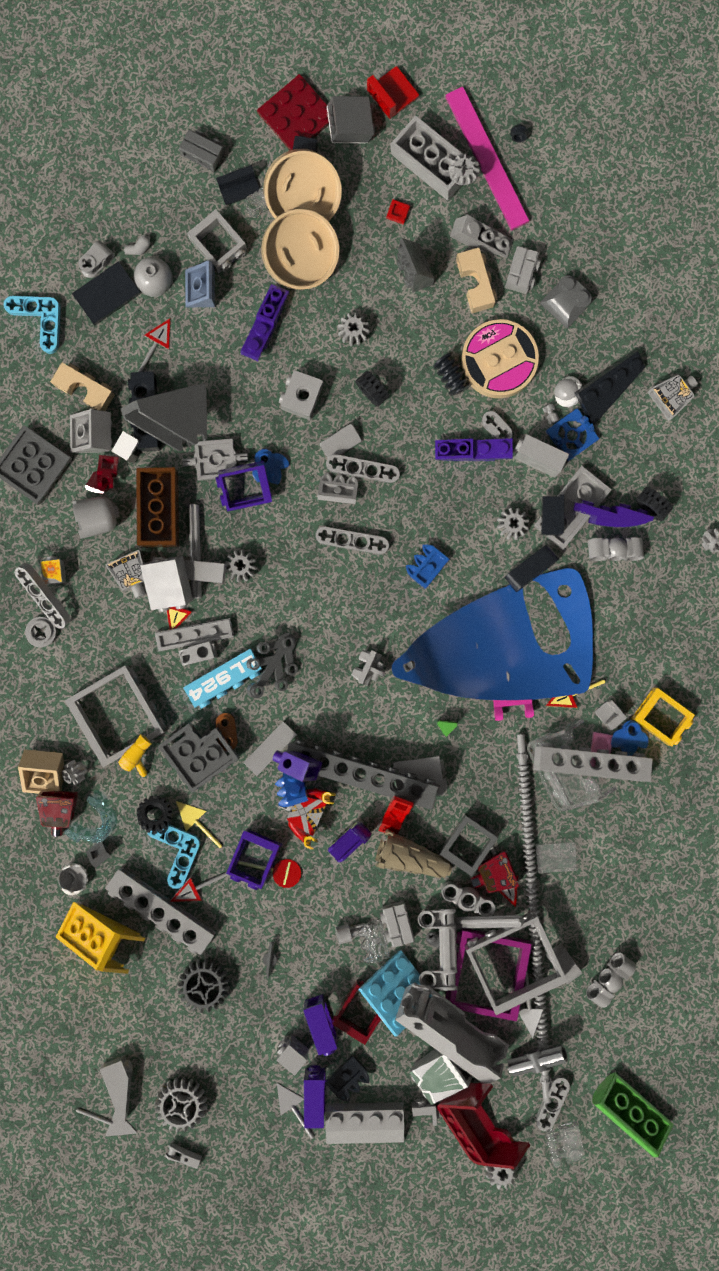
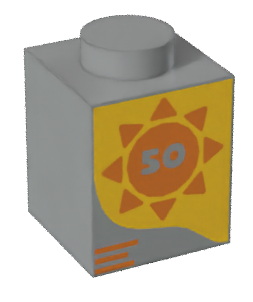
(53, 571)

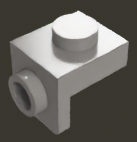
(423, 1107)

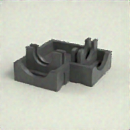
(196, 757)

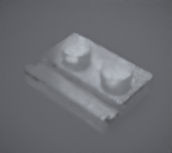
(556, 857)

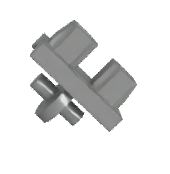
(371, 669)

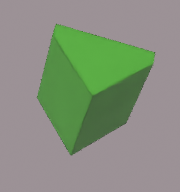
(446, 726)

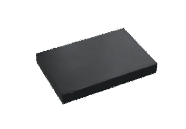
(106, 293)

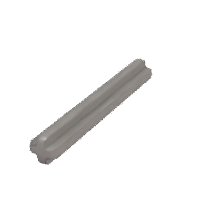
(489, 922)

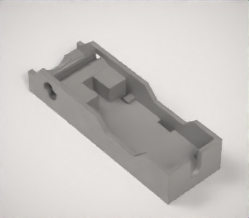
(449, 1032)

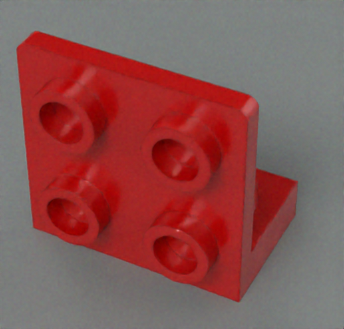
(392, 91)

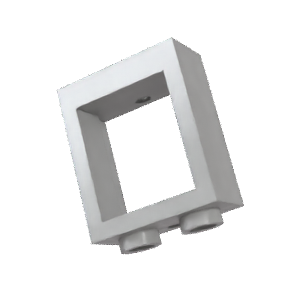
(206, 227)

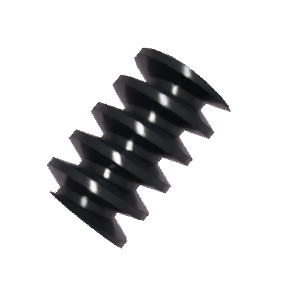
(451, 374)

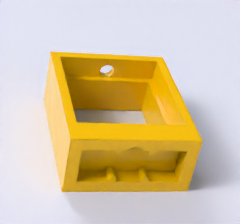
(648, 704)

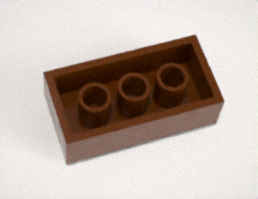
(157, 507)

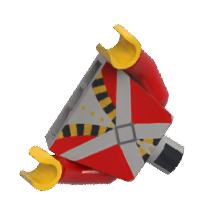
(305, 816)

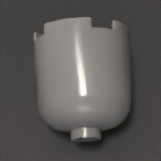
(95, 516)

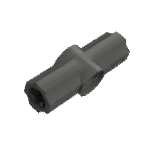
(537, 1060)

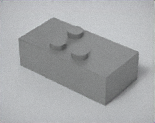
(427, 156)

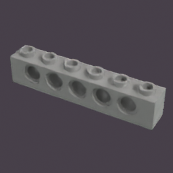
(640, 770)
(171, 911)

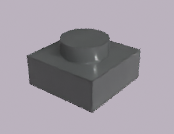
(98, 854)

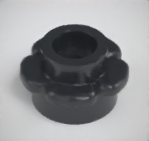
(519, 133)

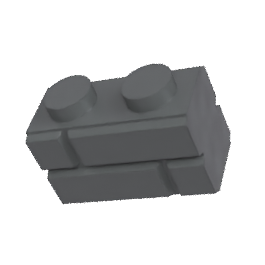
(202, 150)

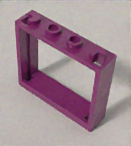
(519, 978)

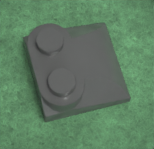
(567, 300)

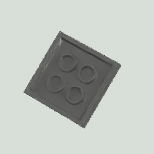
(32, 465)

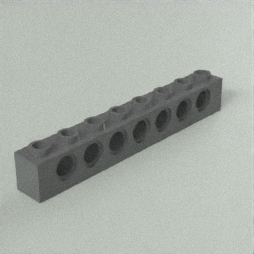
(351, 777)

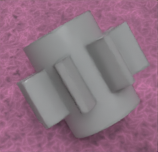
(711, 540)
(74, 772)

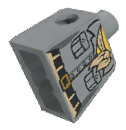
(673, 395)
(128, 573)

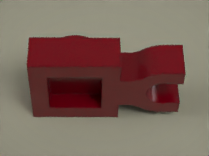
(107, 469)

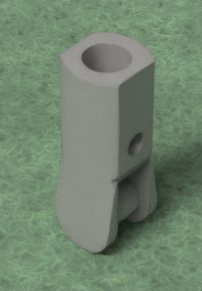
(187, 1158)

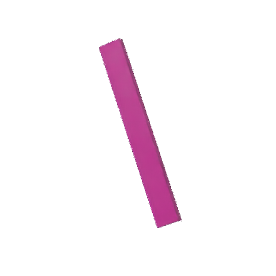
(487, 158)

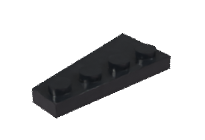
(607, 387)

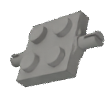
(214, 456)

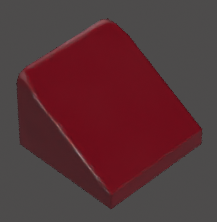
(92, 484)

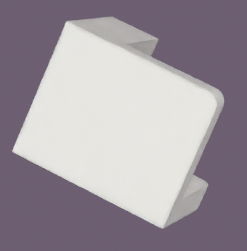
(126, 446)

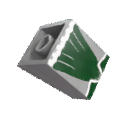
(439, 1076)

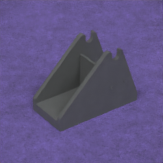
(171, 415)

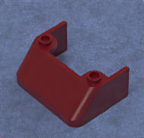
(476, 1132)

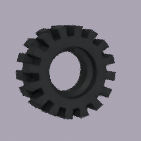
(372, 388)
(654, 503)
(154, 803)

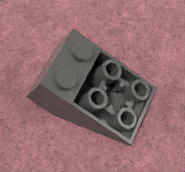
(414, 265)

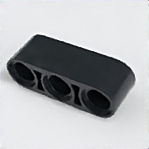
(531, 568)

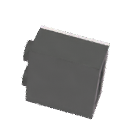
(350, 119)

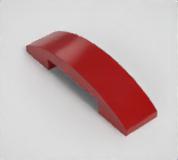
(395, 814)

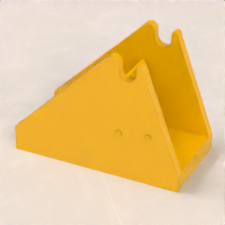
(95, 937)

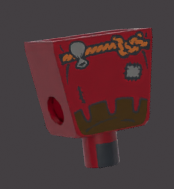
(56, 809)
(496, 873)

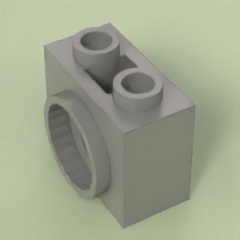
(299, 383)

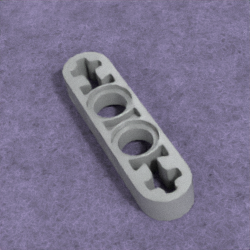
(362, 471)
(352, 538)
(44, 594)

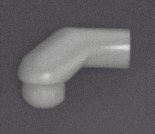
(139, 248)

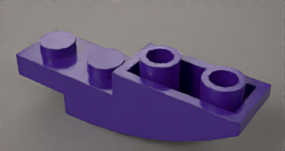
(265, 322)
(473, 449)
(613, 517)

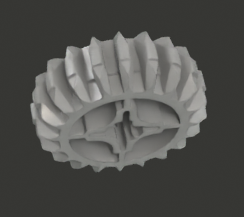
(187, 1119)

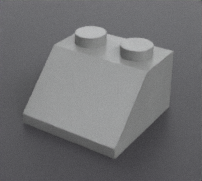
(90, 432)

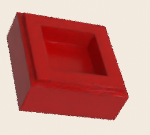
(398, 211)

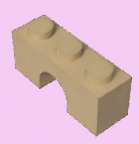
(473, 264)
(68, 379)

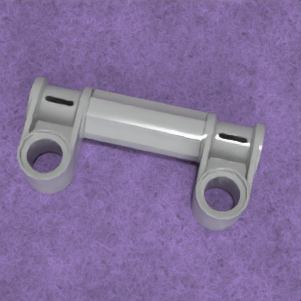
(444, 921)

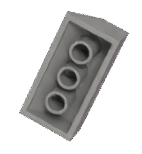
(364, 1123)

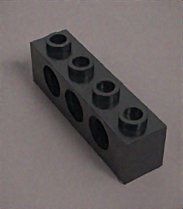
(141, 381)

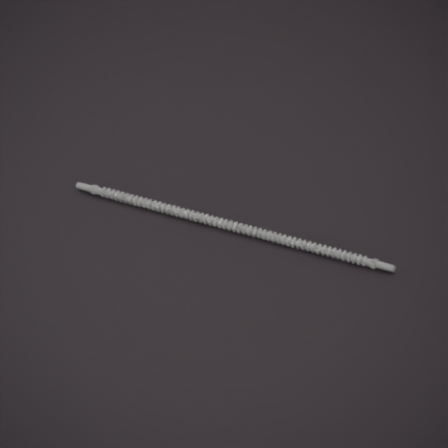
(522, 756)

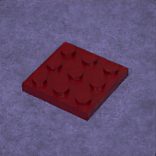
(295, 112)

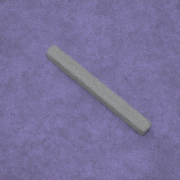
(194, 538)

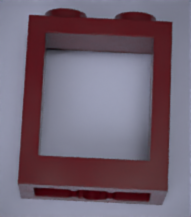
(349, 1027)

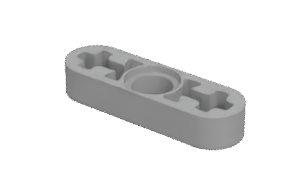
(552, 1118)

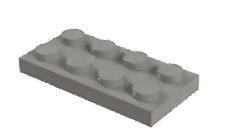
(579, 488)

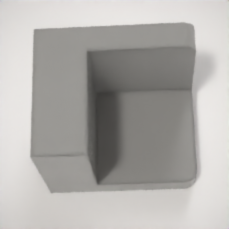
(610, 714)

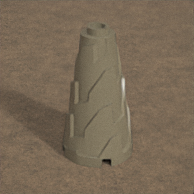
(405, 855)

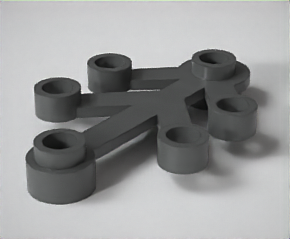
(273, 664)

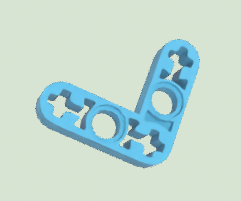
(46, 316)
(180, 844)

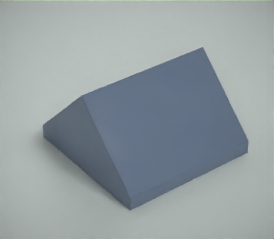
(200, 285)

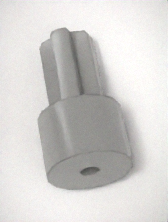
(345, 933)

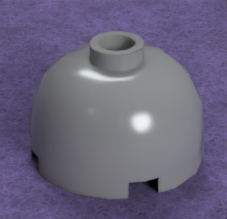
(153, 276)

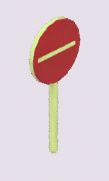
(285, 873)

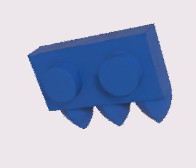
(428, 566)
(292, 790)

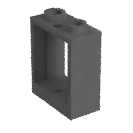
(456, 860)

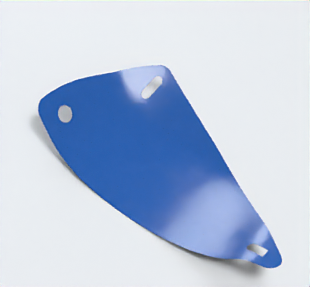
(501, 627)

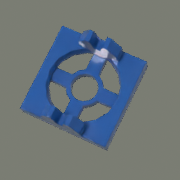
(561, 443)

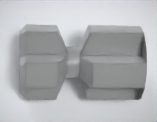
(552, 417)

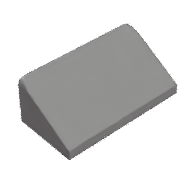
(341, 441)

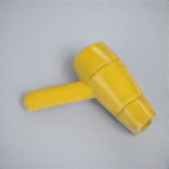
(133, 755)

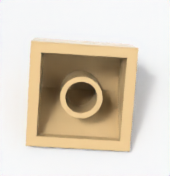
(41, 771)

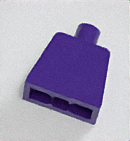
(297, 765)

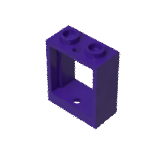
(249, 501)
(260, 840)
(320, 1025)
(314, 1097)

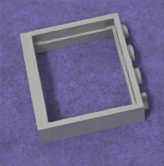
(86, 726)
(528, 992)

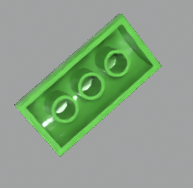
(632, 1113)

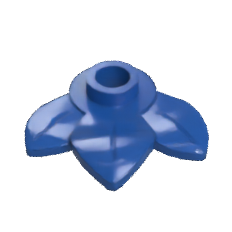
(272, 466)
(629, 741)

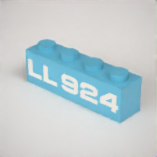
(221, 679)

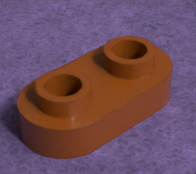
(228, 731)

